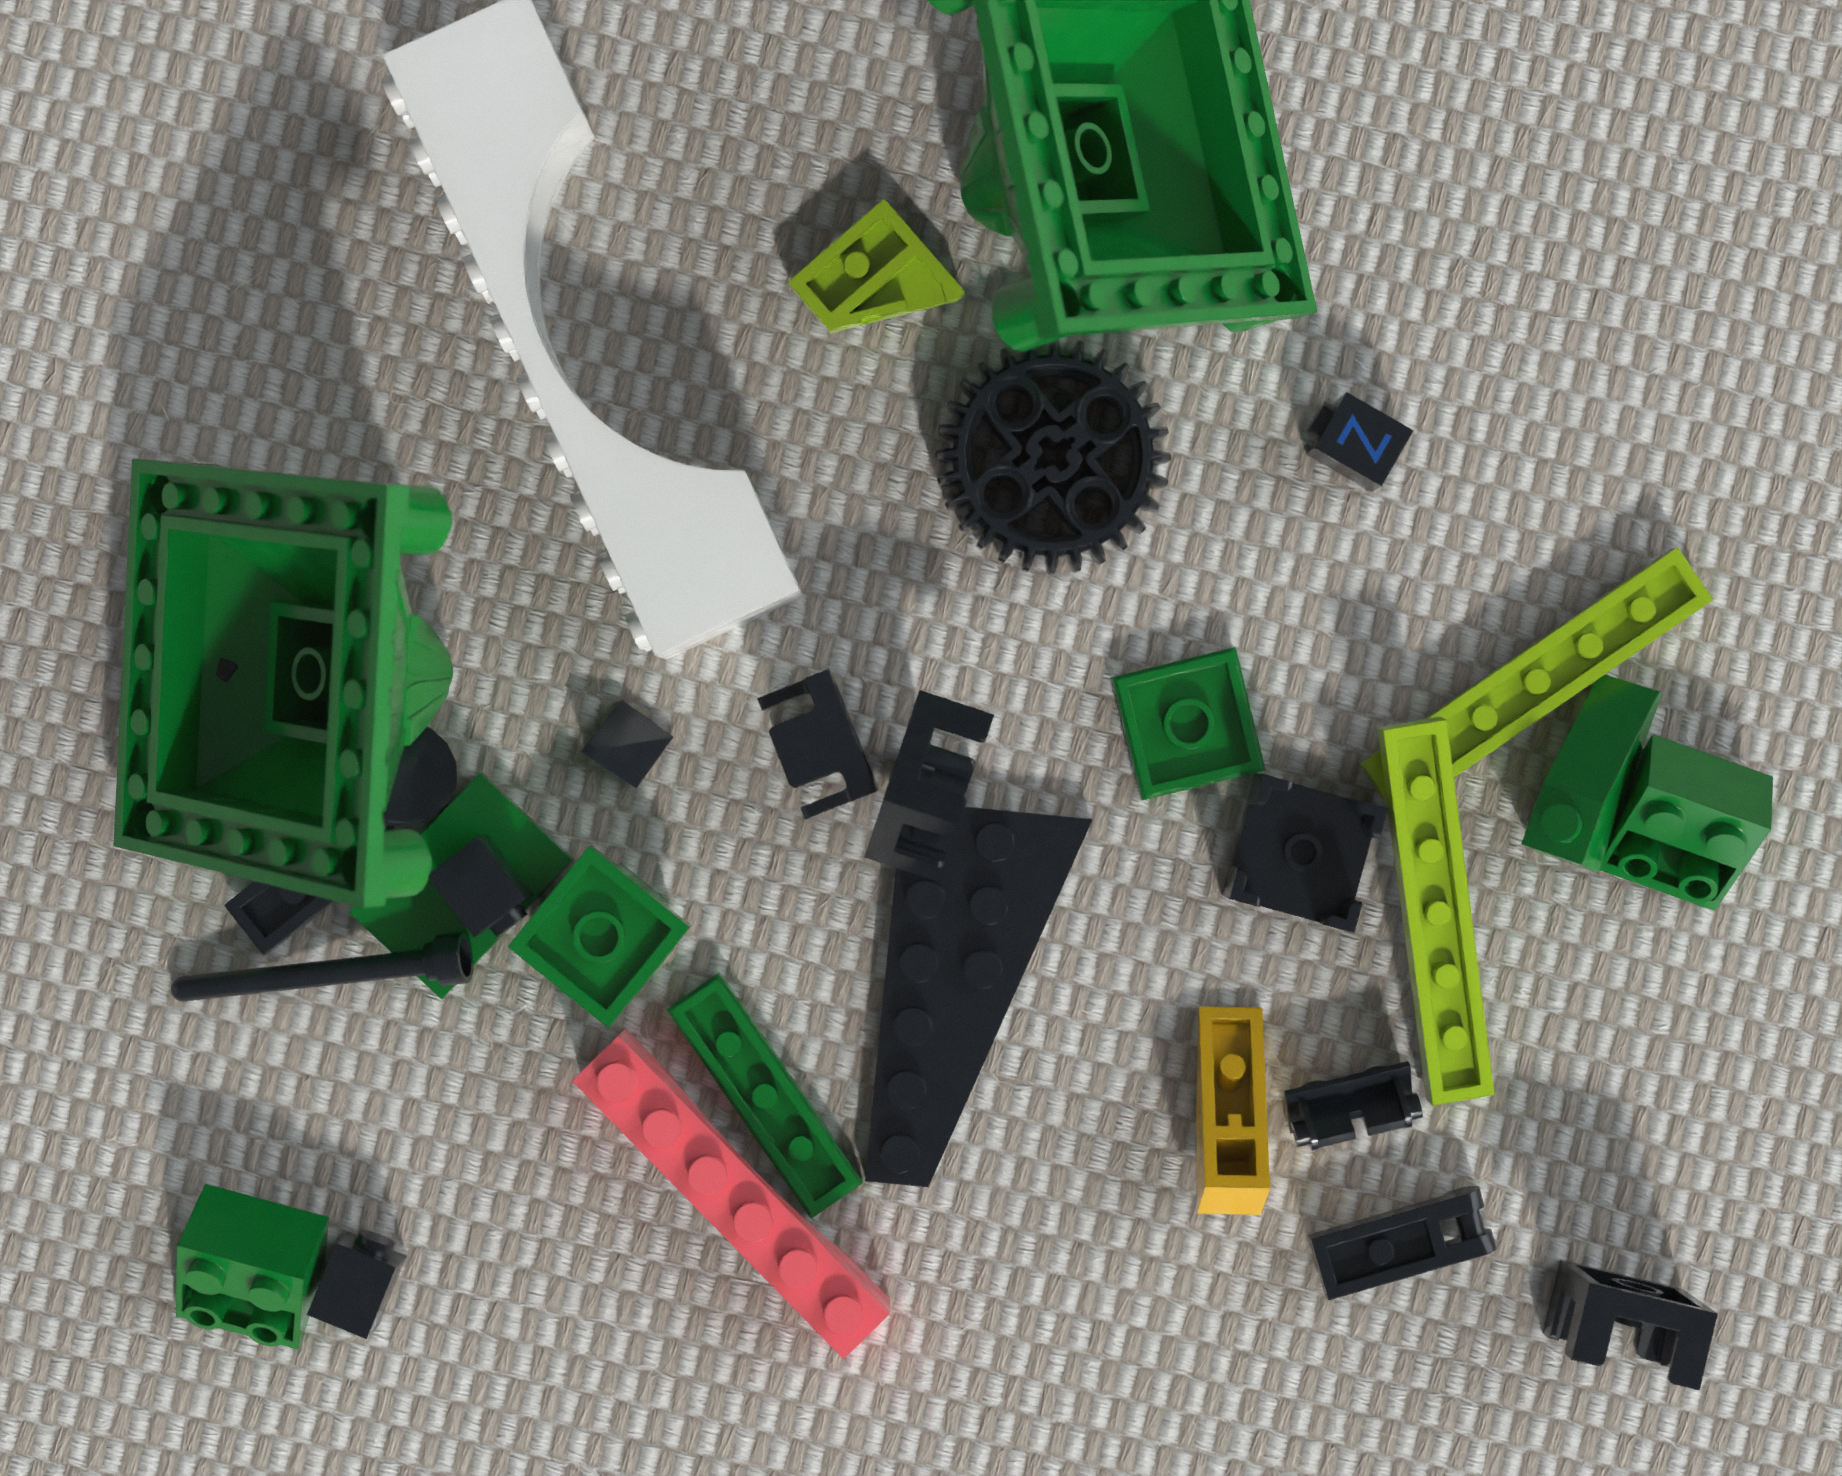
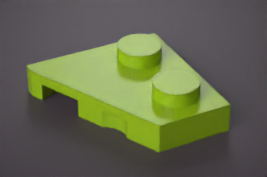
(874, 275)

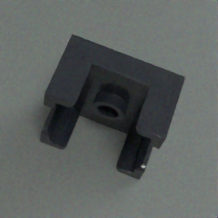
(927, 785)
(1302, 851)
(1671, 1322)

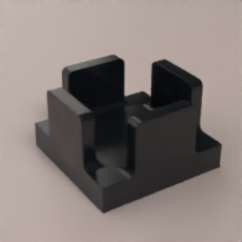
(820, 742)

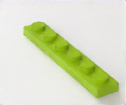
(1564, 661)
(1436, 910)

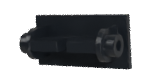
(1323, 1110)

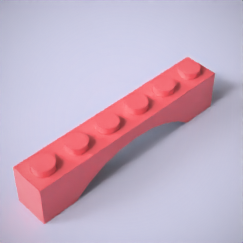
(731, 1195)

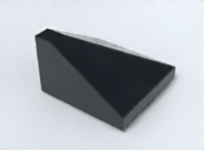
(627, 744)

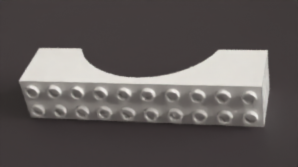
(500, 139)

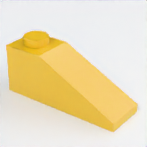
(1231, 1112)

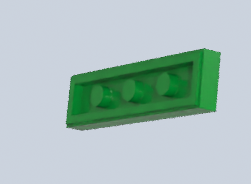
(765, 1095)

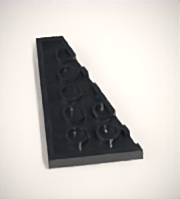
(953, 973)

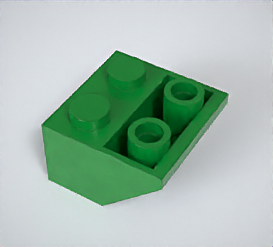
(1689, 823)
(249, 1266)

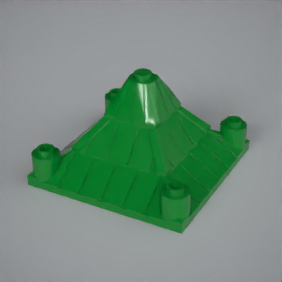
(1131, 168)
(333, 676)

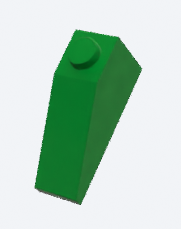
(1592, 774)

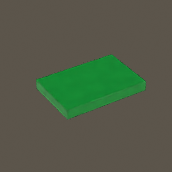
(476, 811)

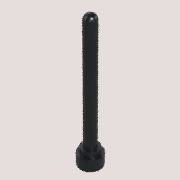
(445, 960)

